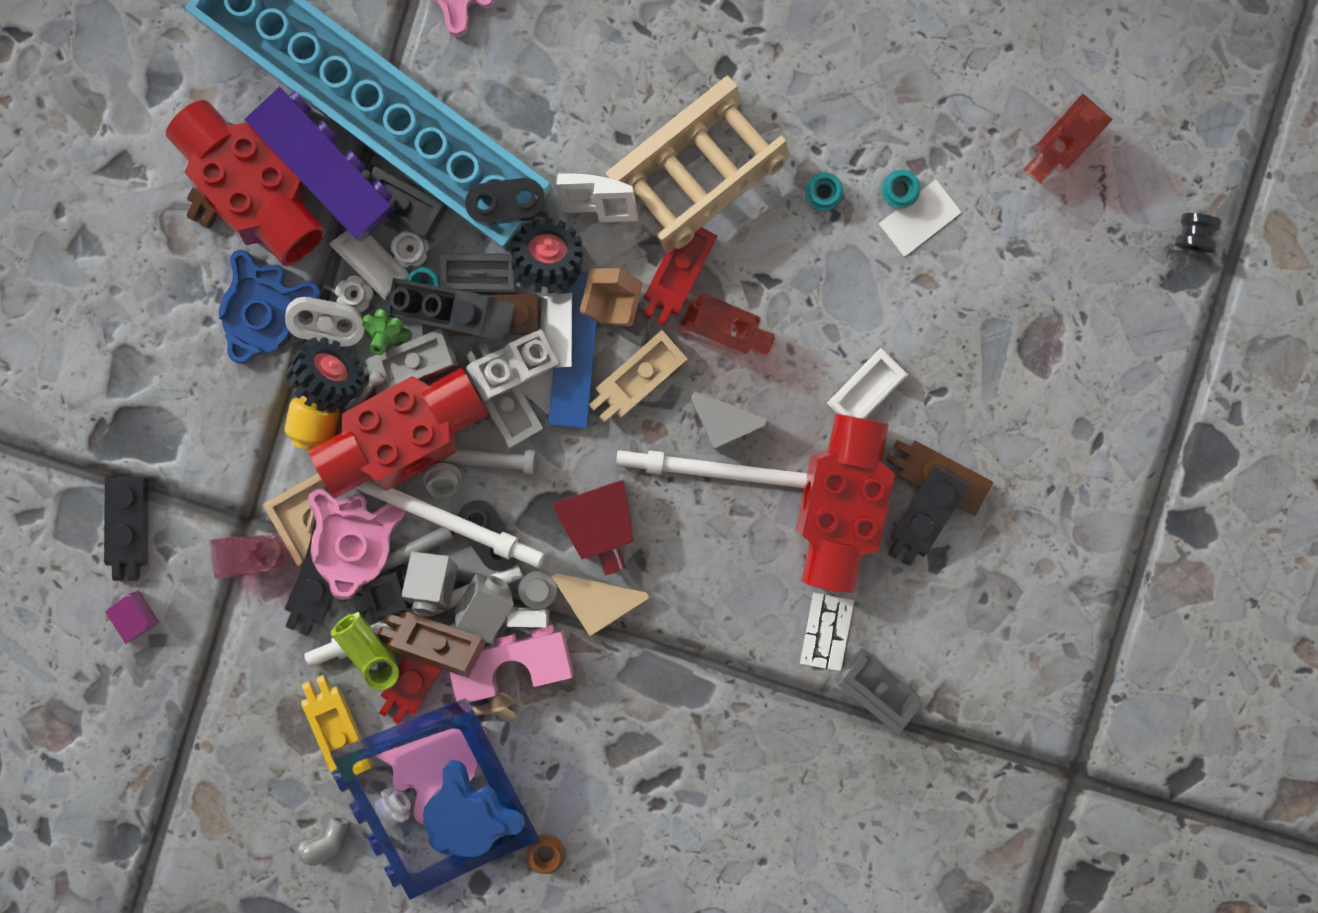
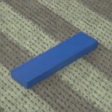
(573, 384)

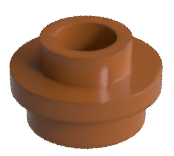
(542, 865)

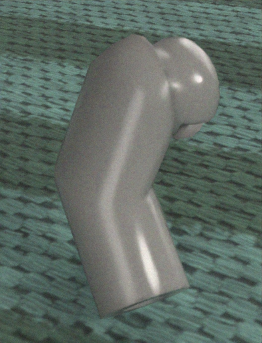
(318, 851)

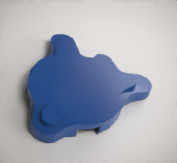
(257, 306)
(465, 818)

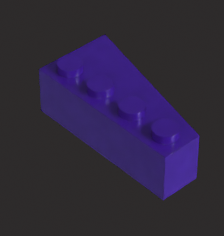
(320, 164)

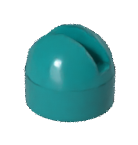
(418, 275)

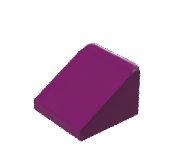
(132, 616)

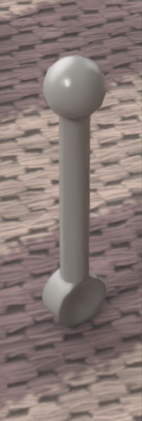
(376, 379)

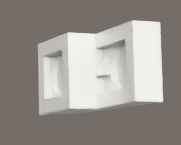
(591, 193)

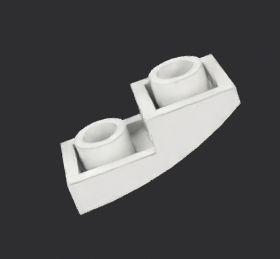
(512, 365)

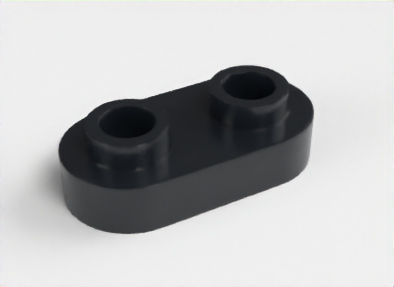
(505, 202)
(492, 522)

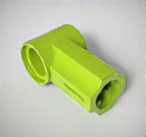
(365, 650)

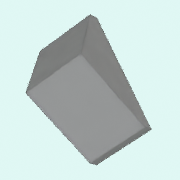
(723, 421)

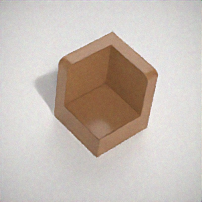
(611, 297)

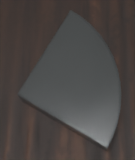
(637, 332)

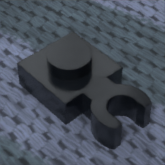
(381, 596)

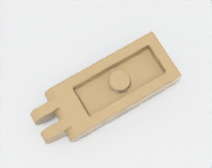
(638, 376)

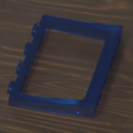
(452, 716)

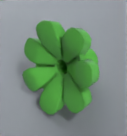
(384, 332)

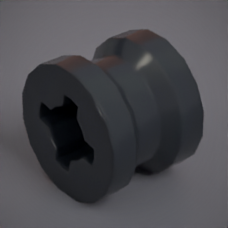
(1198, 232)

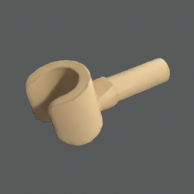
(499, 706)

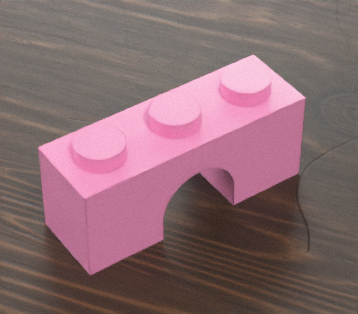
(542, 652)

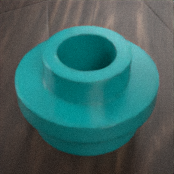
(903, 177)
(832, 183)

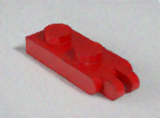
(677, 275)
(410, 689)

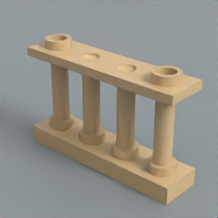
(692, 128)

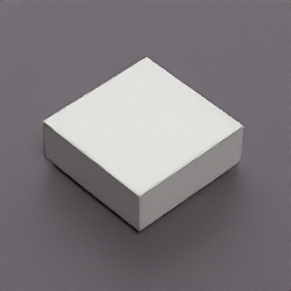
(528, 617)

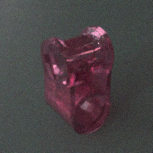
(244, 554)

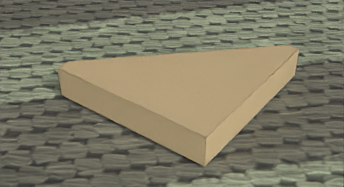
(295, 518)
(596, 601)

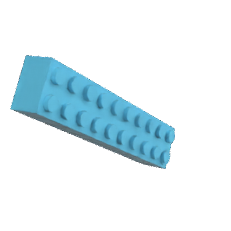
(370, 101)

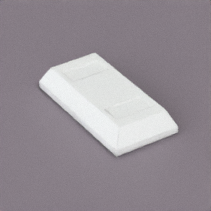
(370, 262)
(868, 386)

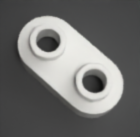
(324, 321)

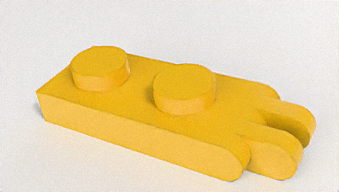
(331, 721)

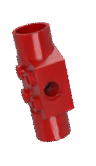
(245, 182)
(398, 433)
(844, 503)

